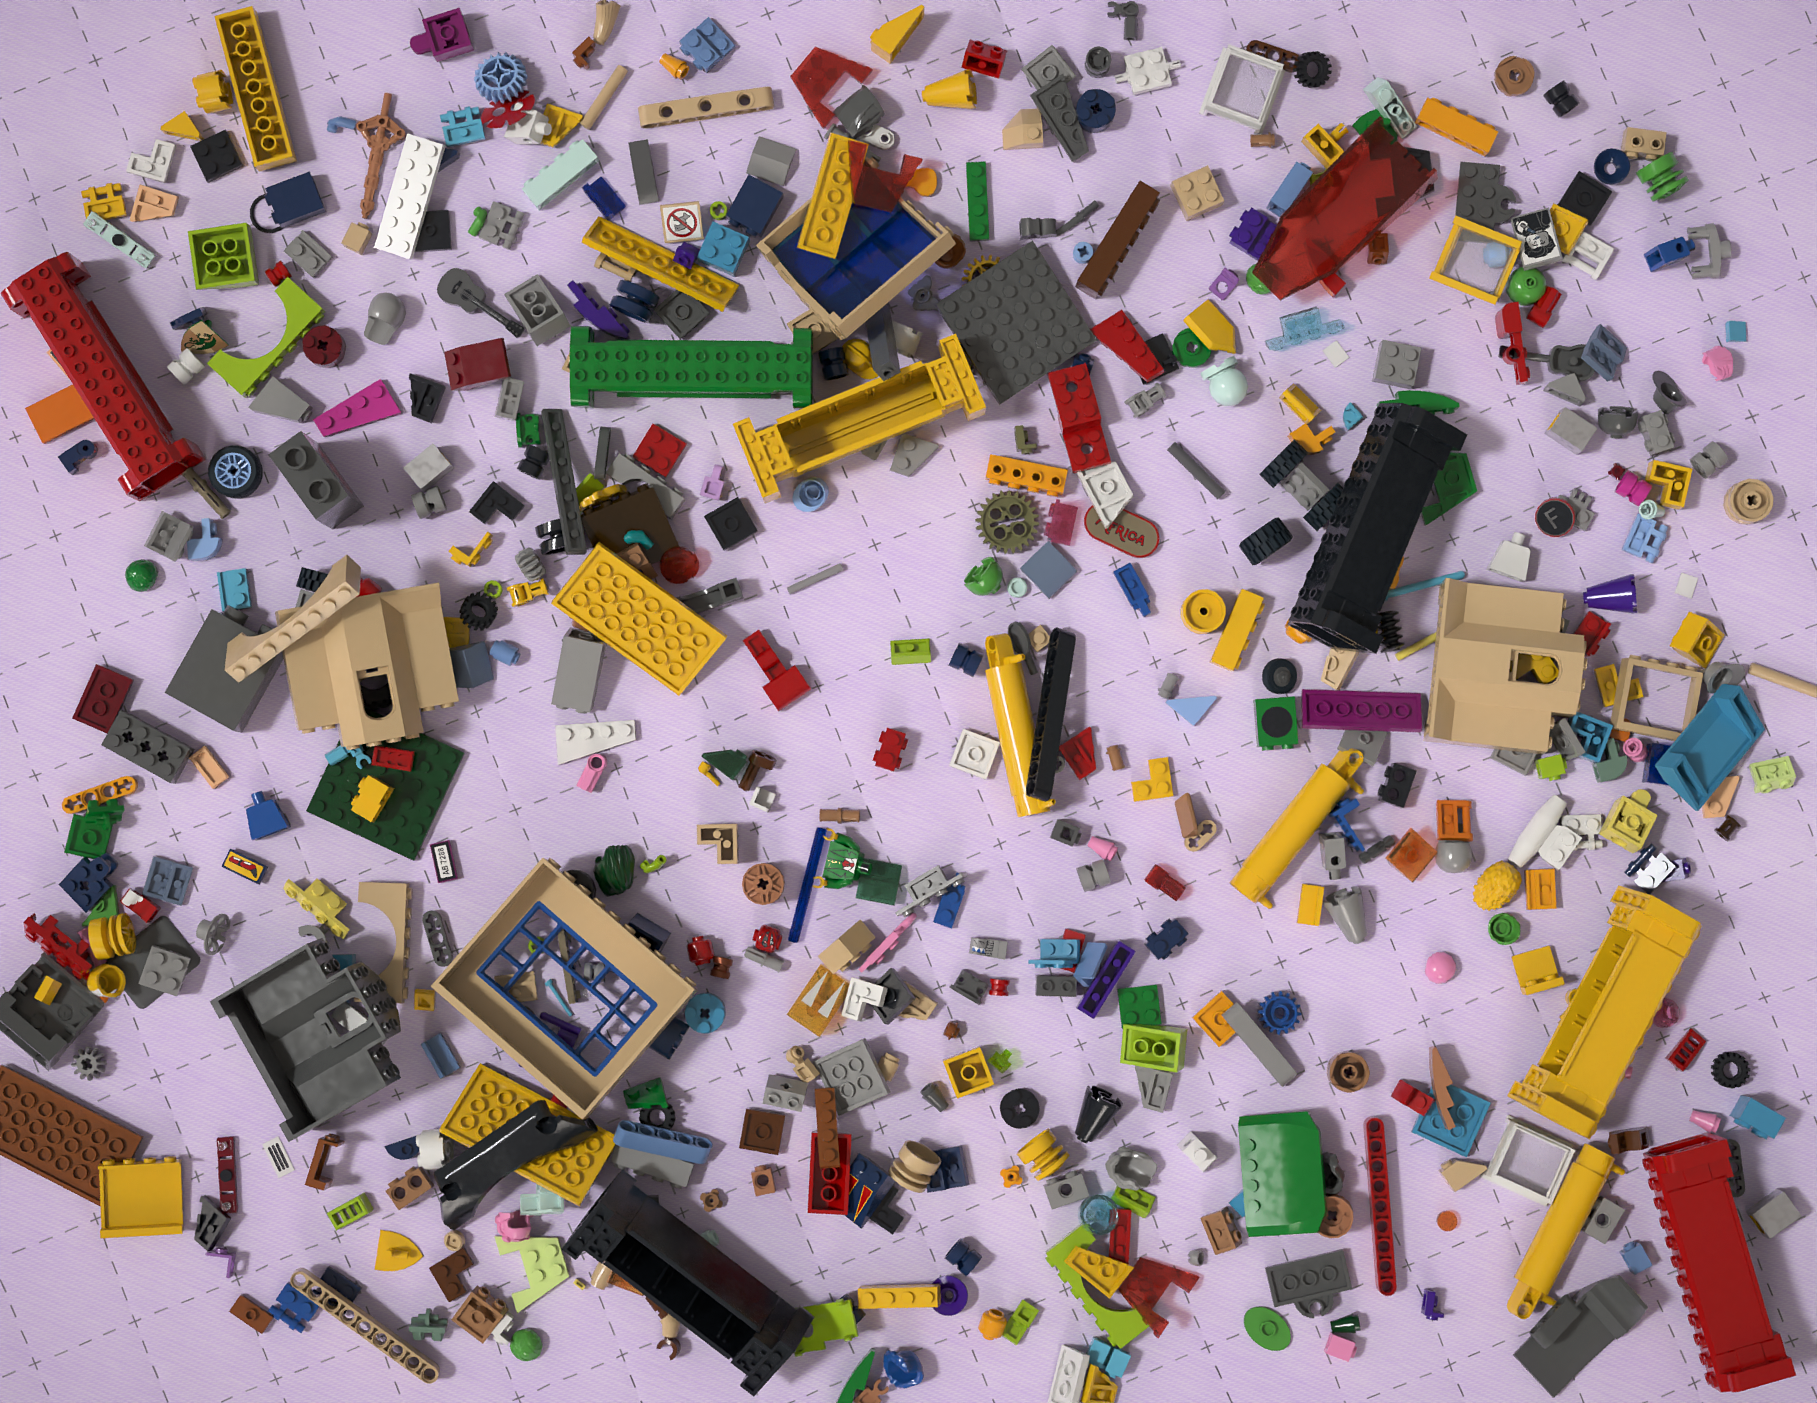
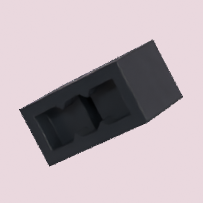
(1402, 787)

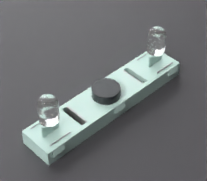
(119, 239)

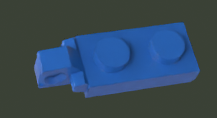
(1133, 588)
(949, 905)

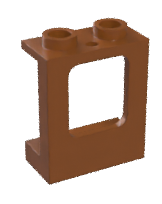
(314, 1176)

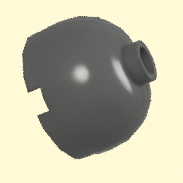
(1617, 420)

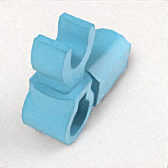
(341, 753)

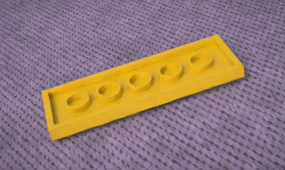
(829, 200)

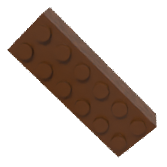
(1117, 239)

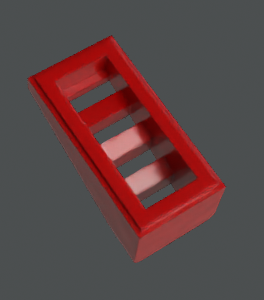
(1691, 1054)

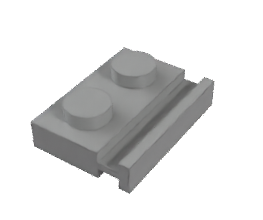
(308, 254)

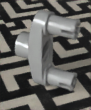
(1717, 250)

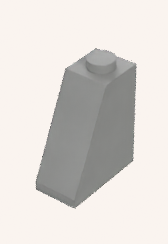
(281, 402)

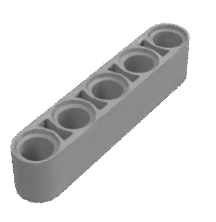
(1259, 1044)

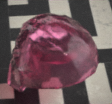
(1667, 1015)

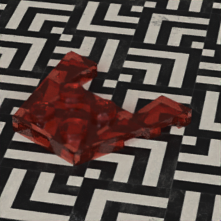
(819, 74)
(875, 186)
(1146, 1286)

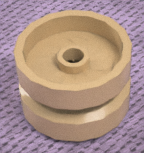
(1737, 500)

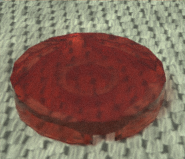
(679, 565)

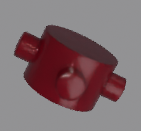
(1616, 471)

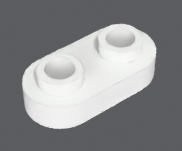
(875, 136)

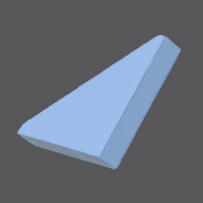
(1191, 708)

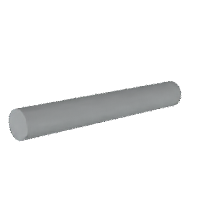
(815, 578)

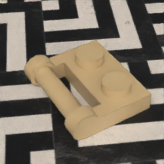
(627, 274)

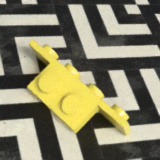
(321, 903)

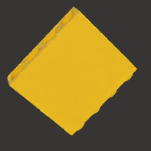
(141, 1197)

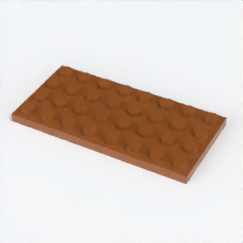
(58, 1135)

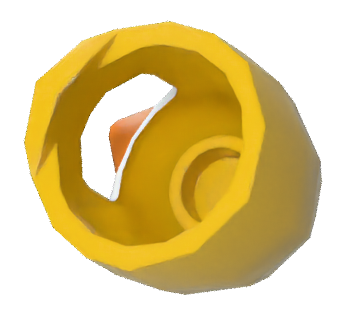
(105, 981)

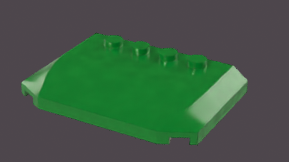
(1282, 1174)

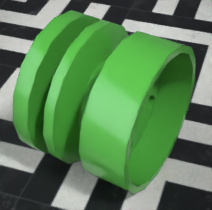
(1662, 176)

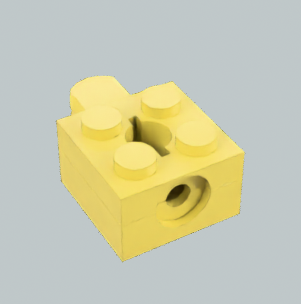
(1629, 821)

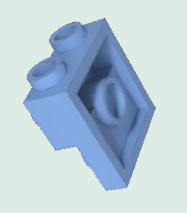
(706, 45)

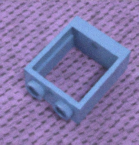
(1290, 188)

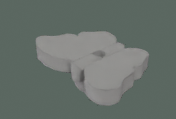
(923, 287)

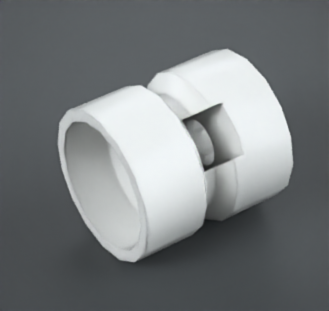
(185, 366)

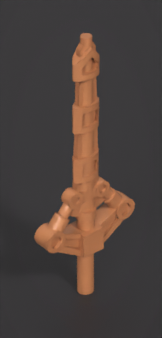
(378, 144)

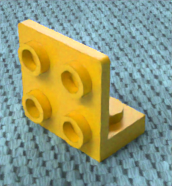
(1536, 970)

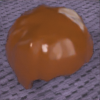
(954, 255)

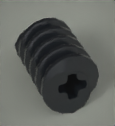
(1389, 631)

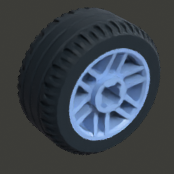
(224, 465)

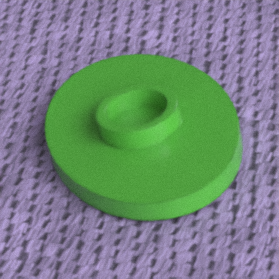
(1267, 1328)

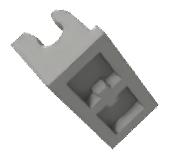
(509, 398)

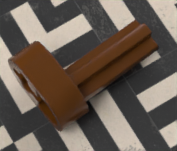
(757, 759)

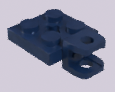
(93, 872)

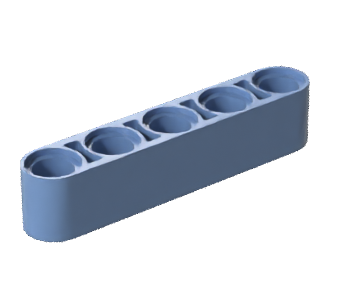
(662, 1142)

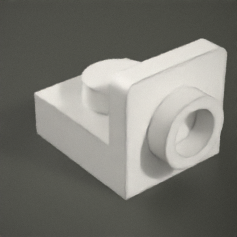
(504, 1325)

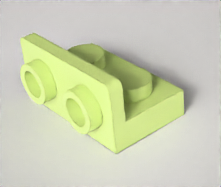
(1772, 774)

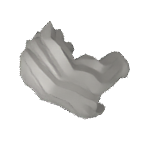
(1130, 1168)

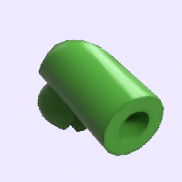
(478, 223)

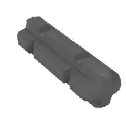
(1376, 849)

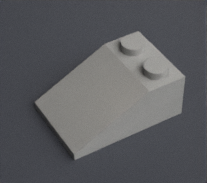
(537, 310)

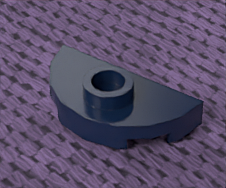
(403, 1149)

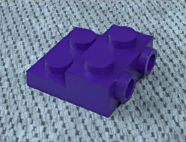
(1252, 233)

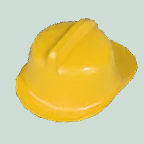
(859, 358)

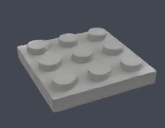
(852, 1075)

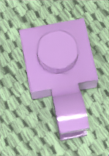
(712, 486)

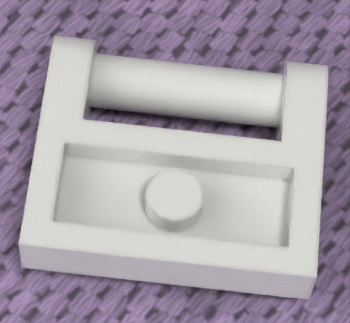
(1591, 249)

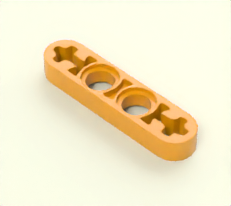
(98, 791)

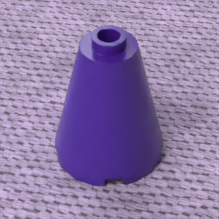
(1613, 595)

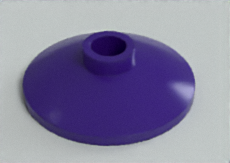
(952, 1305)

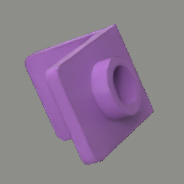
(1228, 277)
(222, 1252)

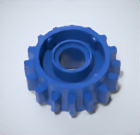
(1290, 1012)

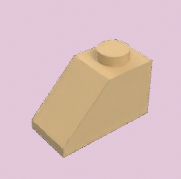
(1459, 1172)

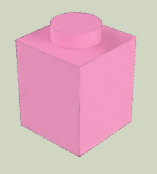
(1340, 1347)

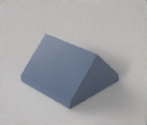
(471, 665)

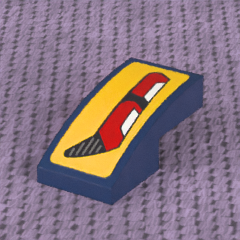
(244, 866)

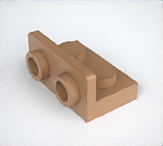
(1222, 1230)

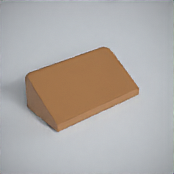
(1186, 816)

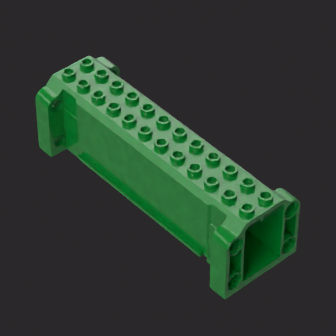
(690, 368)

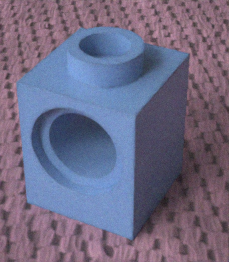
(1635, 1257)

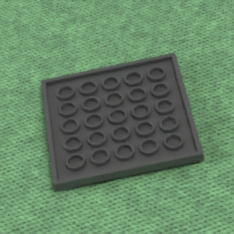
(1015, 322)

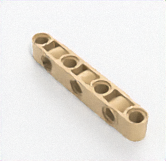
(721, 106)

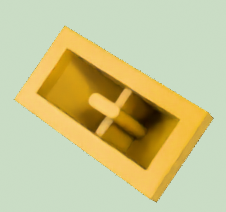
(182, 127)

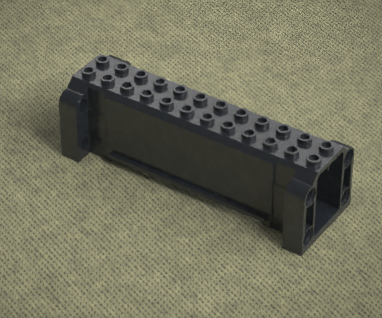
(1372, 526)
(690, 1280)

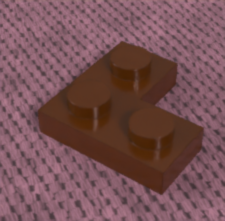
(446, 1273)

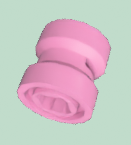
(1637, 753)

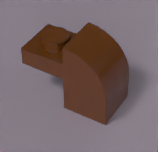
(1628, 1140)

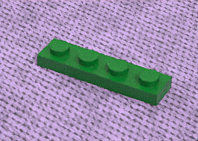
(977, 201)

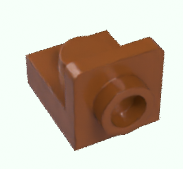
(585, 49)
(1378, 250)

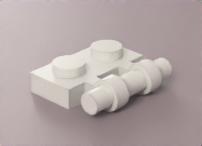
(1584, 825)

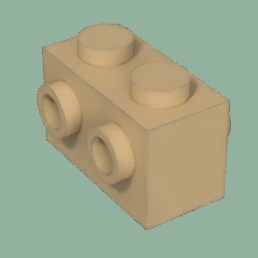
(1643, 143)

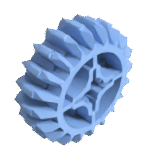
(493, 74)

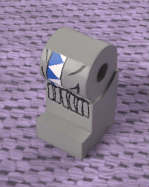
(988, 947)

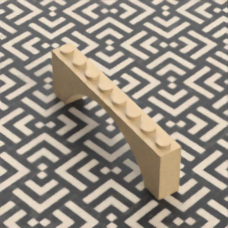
(249, 653)

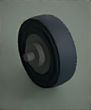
(1279, 676)

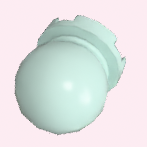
(1226, 384)

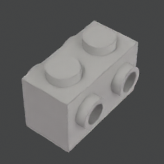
(1656, 432)

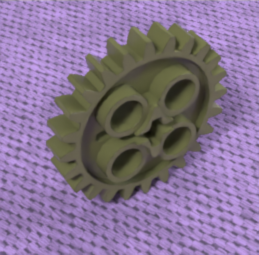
(1011, 539)

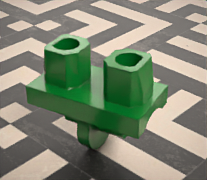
(105, 814)

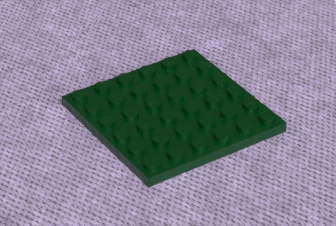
(411, 805)

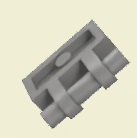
(496, 222)

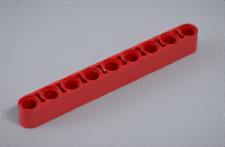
(1385, 1213)

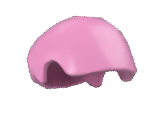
(1440, 967)

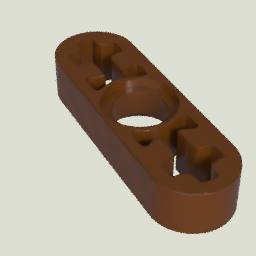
(1261, 45)

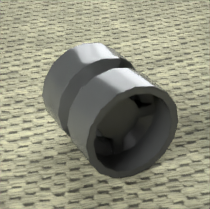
(1097, 62)

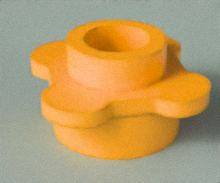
(1011, 1171)

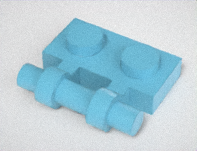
(462, 132)

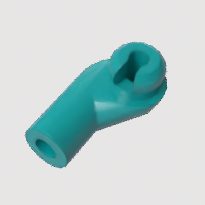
(638, 536)

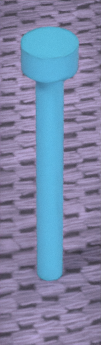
(549, 983)

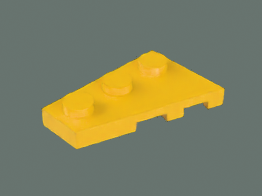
(1099, 1270)

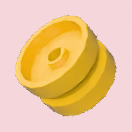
(1191, 615)

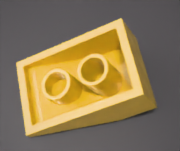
(894, 34)

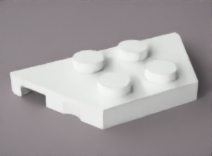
(1106, 490)

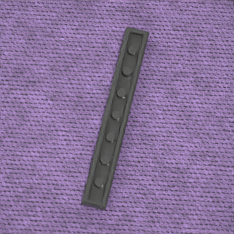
(564, 482)

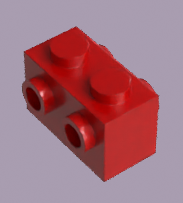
(984, 58)
(891, 746)

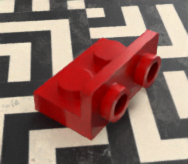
(1593, 630)

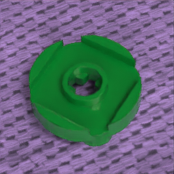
(1184, 356)

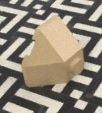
(1023, 131)

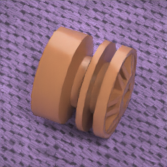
(768, 873)
(1344, 1218)

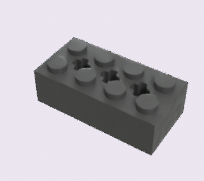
(135, 750)

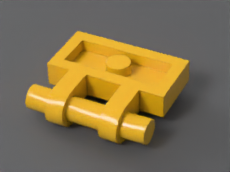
(106, 208)

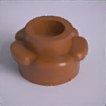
(951, 1030)

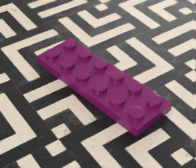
(1361, 710)

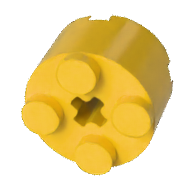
(213, 92)

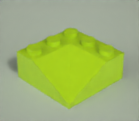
(223, 257)

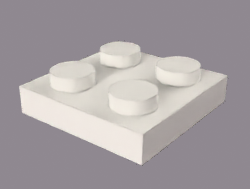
(974, 754)

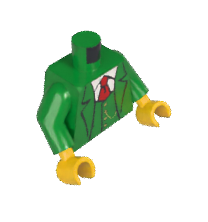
(843, 862)

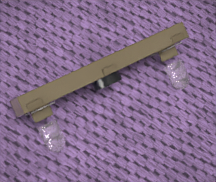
(572, 993)

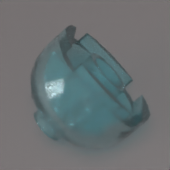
(1098, 1214)

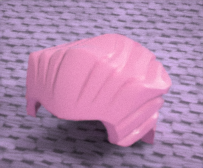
(1719, 362)

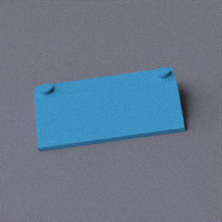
(1711, 745)

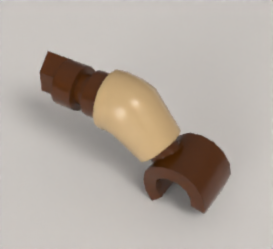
(669, 1330)

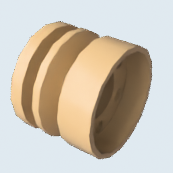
(914, 1166)

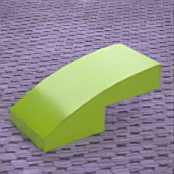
(1019, 1322)

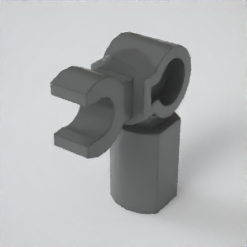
(1130, 11)

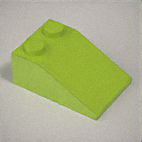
(1154, 1046)

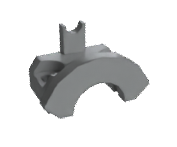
(317, 932)

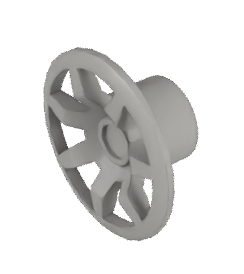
(211, 932)

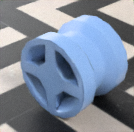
(1081, 256)

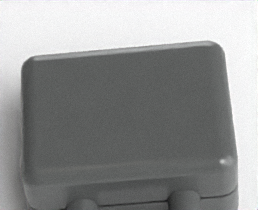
(159, 933)

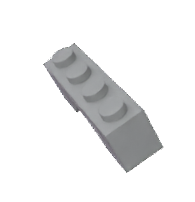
(625, 471)

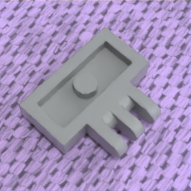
(1582, 515)

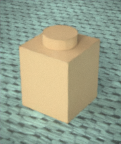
(357, 237)

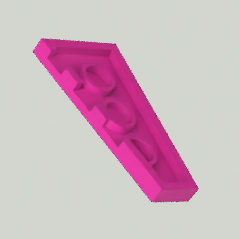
(362, 408)

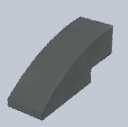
(643, 172)

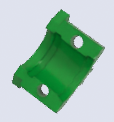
(527, 429)

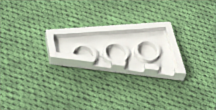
(585, 739)

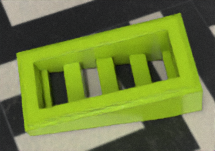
(362, 1206)

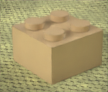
(1197, 193)

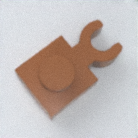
(871, 1395)

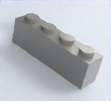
(658, 1166)

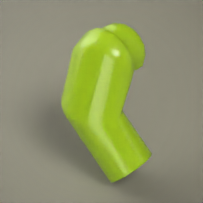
(655, 865)

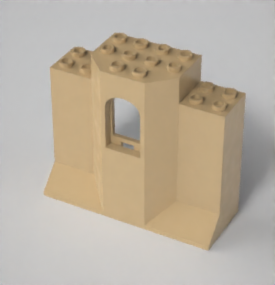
(388, 630)
(1471, 689)

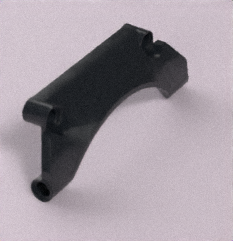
(512, 1145)

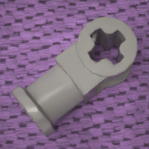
(1144, 400)

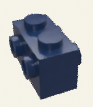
(1162, 942)

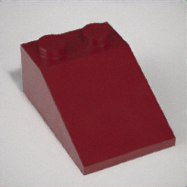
(477, 364)

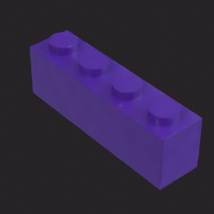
(1105, 979)

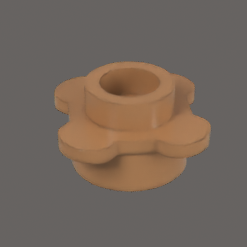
(705, 1197)

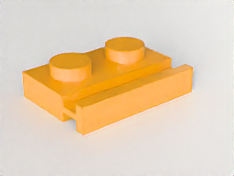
(1540, 889)

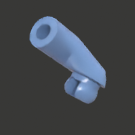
(340, 121)

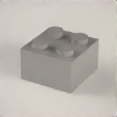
(1396, 364)
(165, 970)

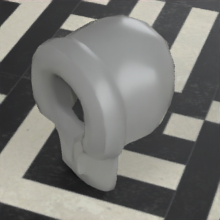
(384, 317)
(1453, 855)

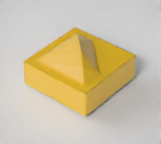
(424, 999)

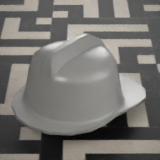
(1719, 674)

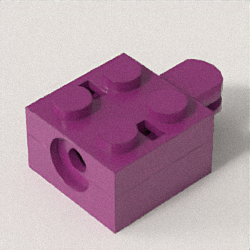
(444, 36)

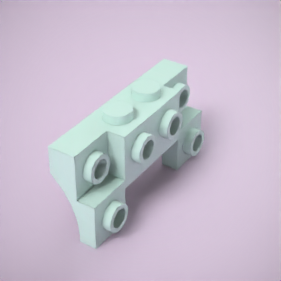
(541, 1203)

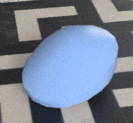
(810, 494)

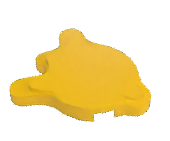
(602, 495)

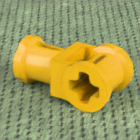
(527, 592)

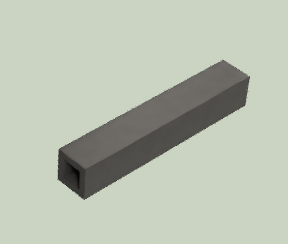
(883, 344)

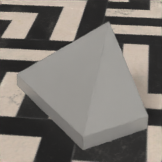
(1566, 389)

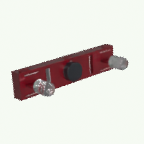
(227, 1174)

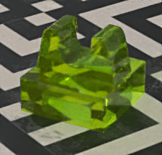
(1000, 1061)

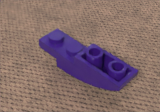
(603, 319)

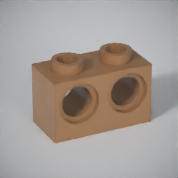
(411, 1190)

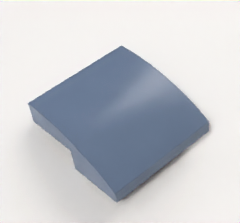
(1604, 352)
(1048, 569)
(167, 880)

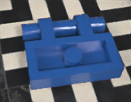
(296, 1302)

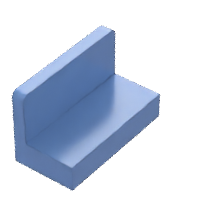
(1089, 963)
(440, 1055)

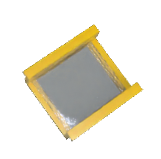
(1476, 260)

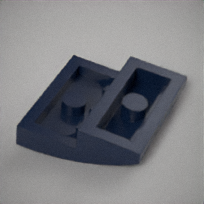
(951, 1172)

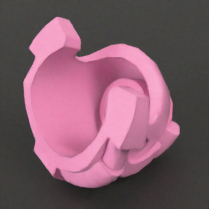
(513, 1226)

